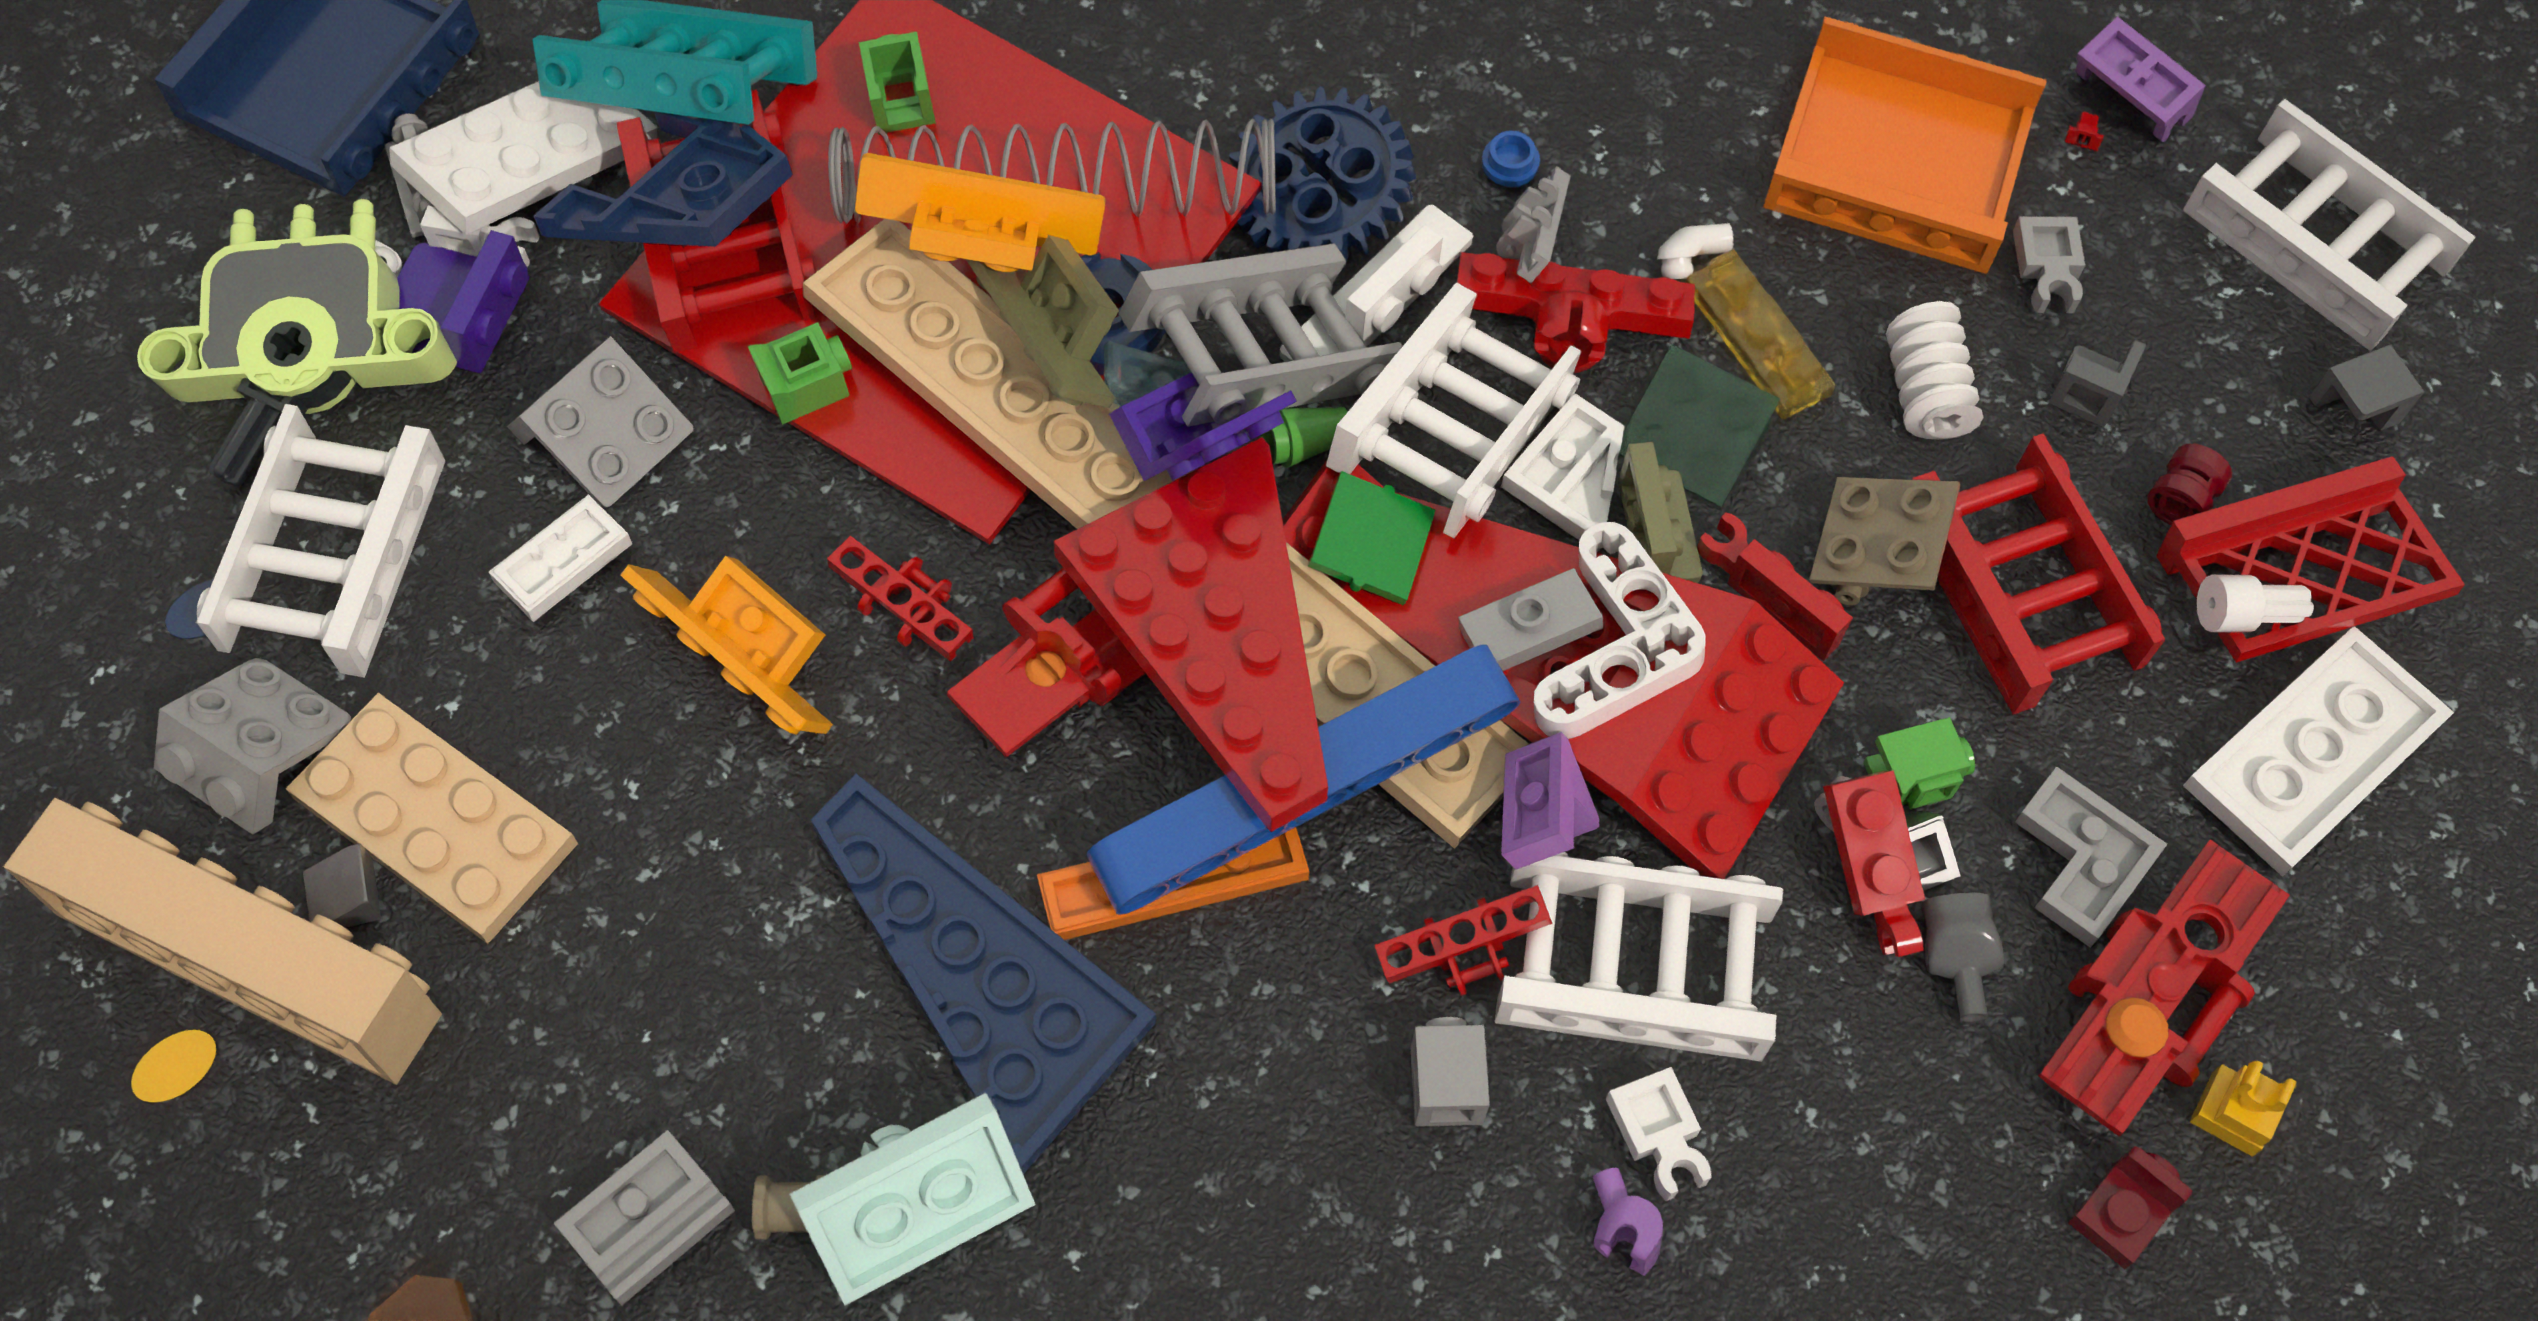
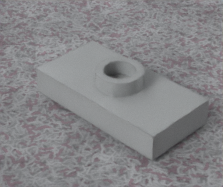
(1533, 620)

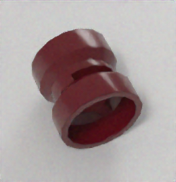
(2191, 483)

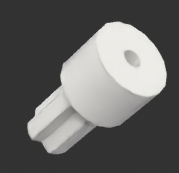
(2243, 603)

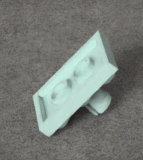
(913, 1197)

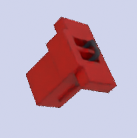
(2085, 132)

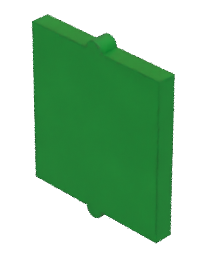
(1372, 538)

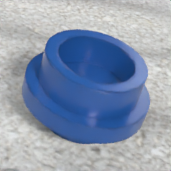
(1510, 159)

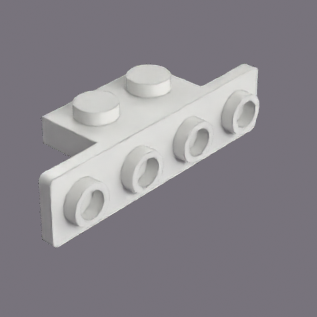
(1393, 278)

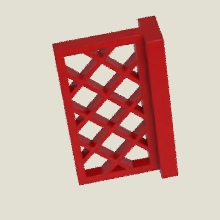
(2297, 512)

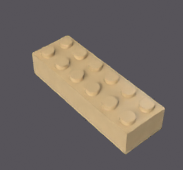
(227, 938)

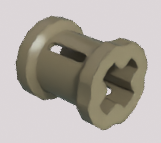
(774, 1208)

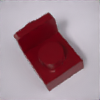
(2130, 1205)

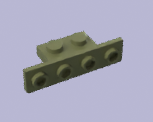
(1058, 317)

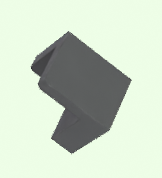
(2094, 383)
(2372, 387)

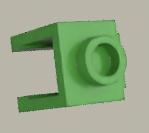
(894, 61)
(807, 387)
(1925, 760)

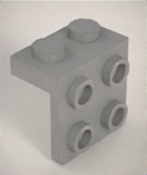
(239, 735)

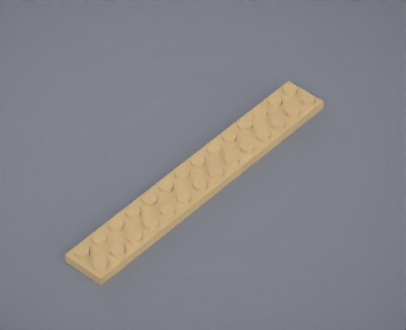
(973, 369)

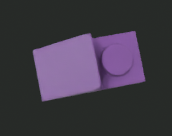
(1544, 802)

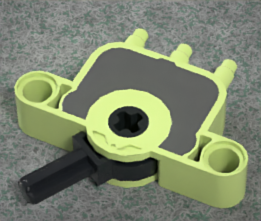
(293, 329)

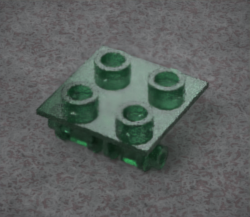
(1700, 422)

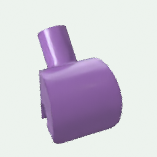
(1627, 1220)

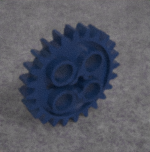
(1357, 142)

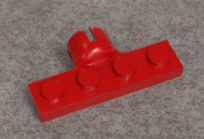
(1578, 304)

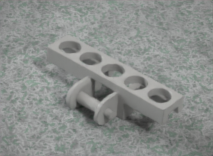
(1533, 225)

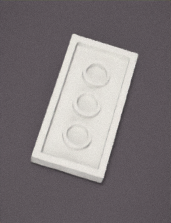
(511, 154)
(2317, 750)

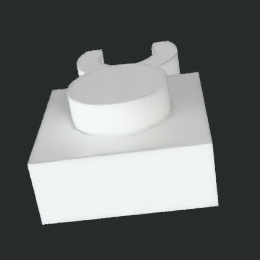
(1659, 1122)

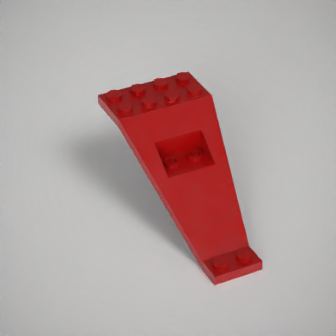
(1683, 763)

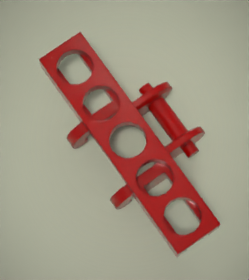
(925, 619)
(1446, 953)

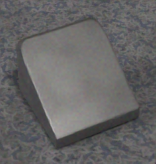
(1931, 848)
(343, 888)

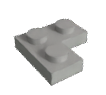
(2104, 853)

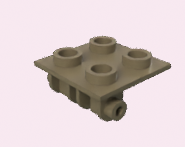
(1884, 535)

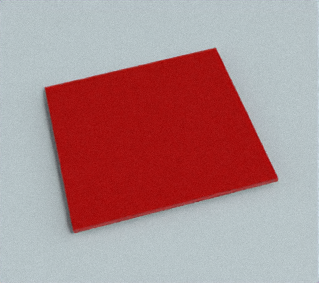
(973, 82)

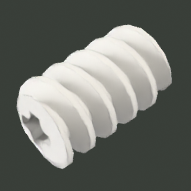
(1933, 371)

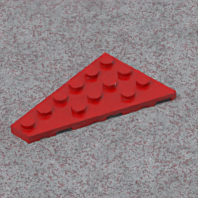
(1211, 615)

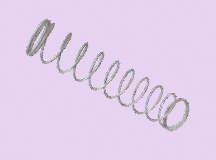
(841, 148)

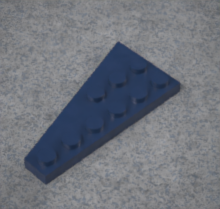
(996, 983)

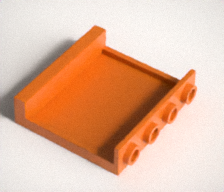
(1905, 145)

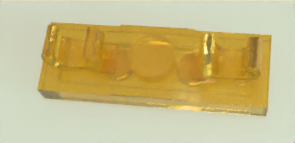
(1760, 334)

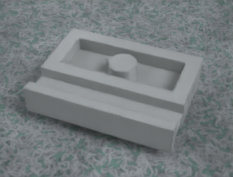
(644, 1217)

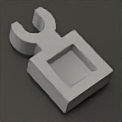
(2053, 255)

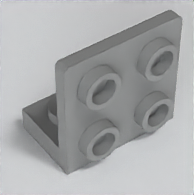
(604, 423)

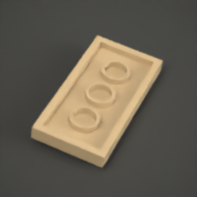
(433, 817)

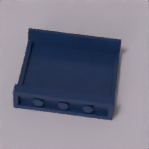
(315, 77)

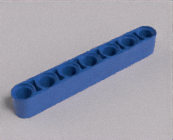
(1358, 753)

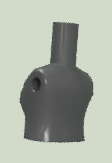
(1963, 947)

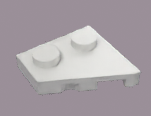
(1570, 467)

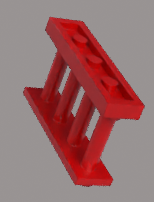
(683, 305)
(1995, 616)

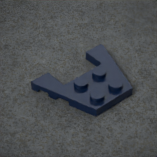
(686, 198)

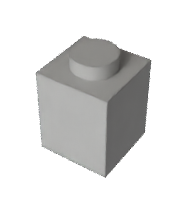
(1449, 1073)

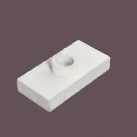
(560, 558)

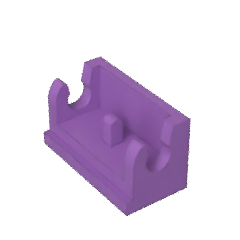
(2142, 76)

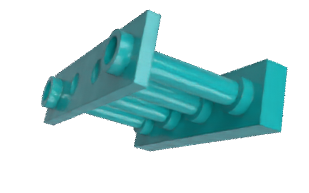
(677, 59)

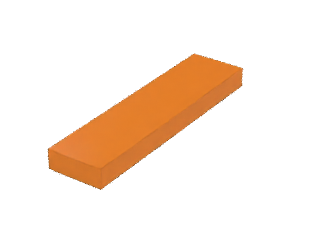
(1080, 906)

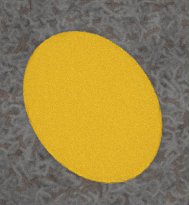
(173, 1066)

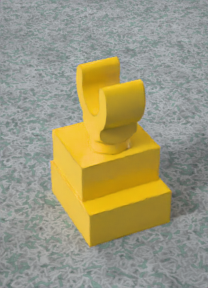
(2242, 1106)

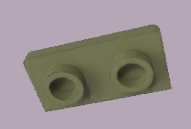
(1659, 512)

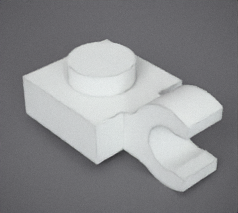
(443, 233)

